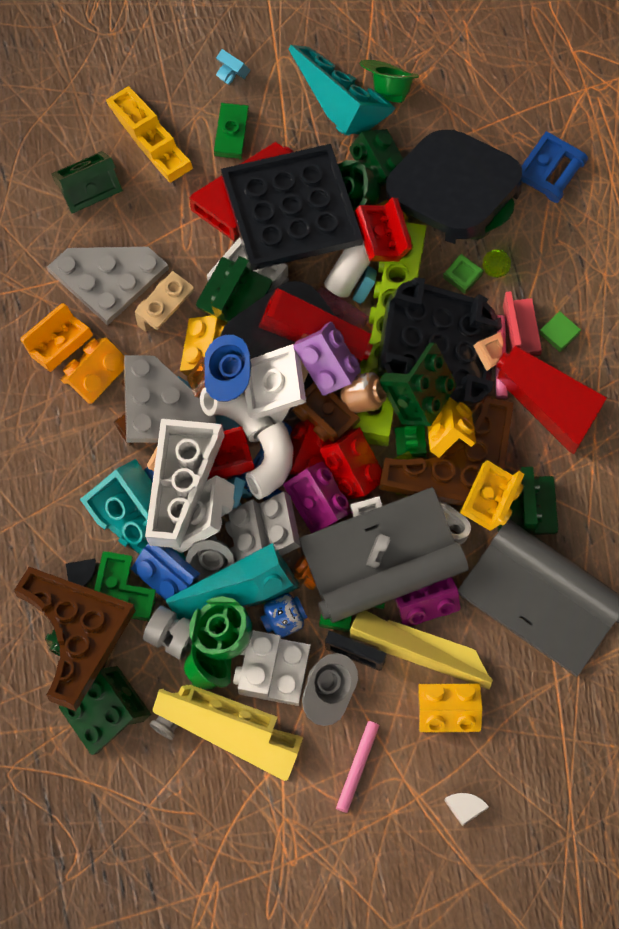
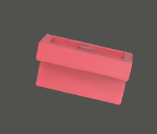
(521, 324)

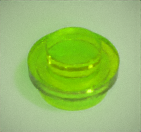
(496, 263)

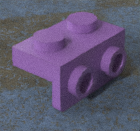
(327, 359)

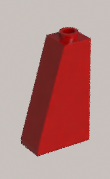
(212, 200)
(297, 319)
(551, 396)

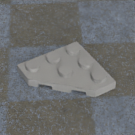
(108, 276)
(154, 395)

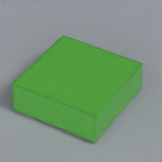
(463, 274)
(559, 331)

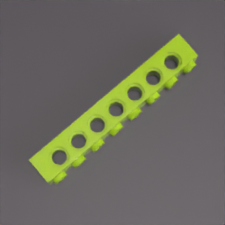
(378, 427)

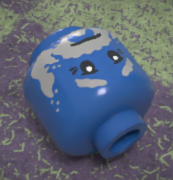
(283, 615)

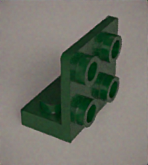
(423, 391)
(106, 710)

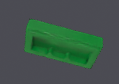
(231, 130)

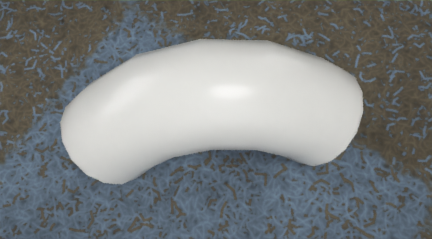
(347, 271)
(237, 411)
(276, 461)

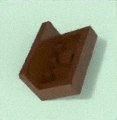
(327, 414)

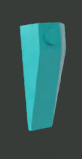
(341, 99)
(123, 504)
(247, 581)

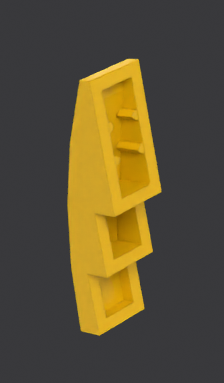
(149, 134)

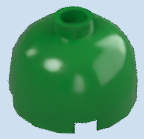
(221, 628)

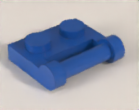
(544, 161)

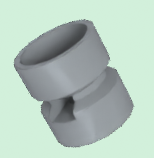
(168, 631)

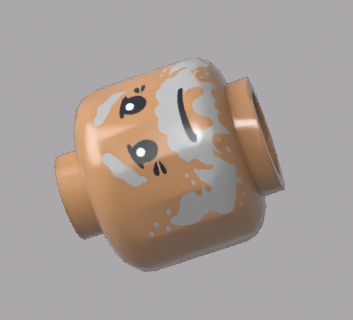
(364, 393)

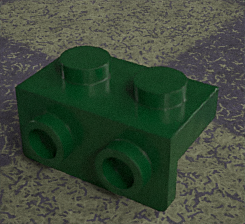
(377, 151)

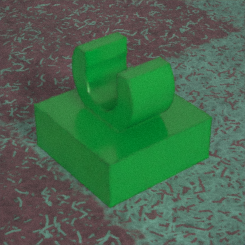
(410, 439)

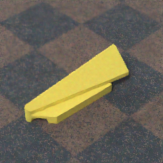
(420, 648)
(232, 727)

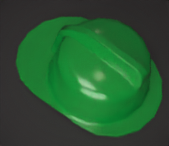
(389, 80)
(205, 671)

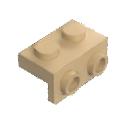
(162, 302)

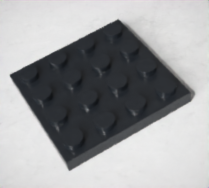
(291, 207)

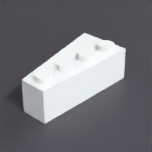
(180, 473)

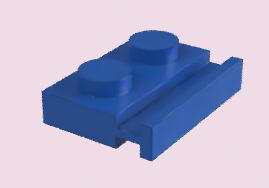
(164, 570)

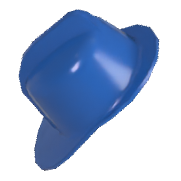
(227, 368)

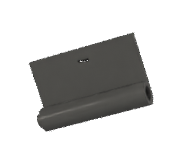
(416, 557)
(557, 597)

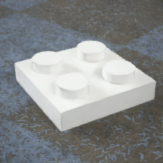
(275, 383)

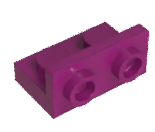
(317, 497)
(429, 603)

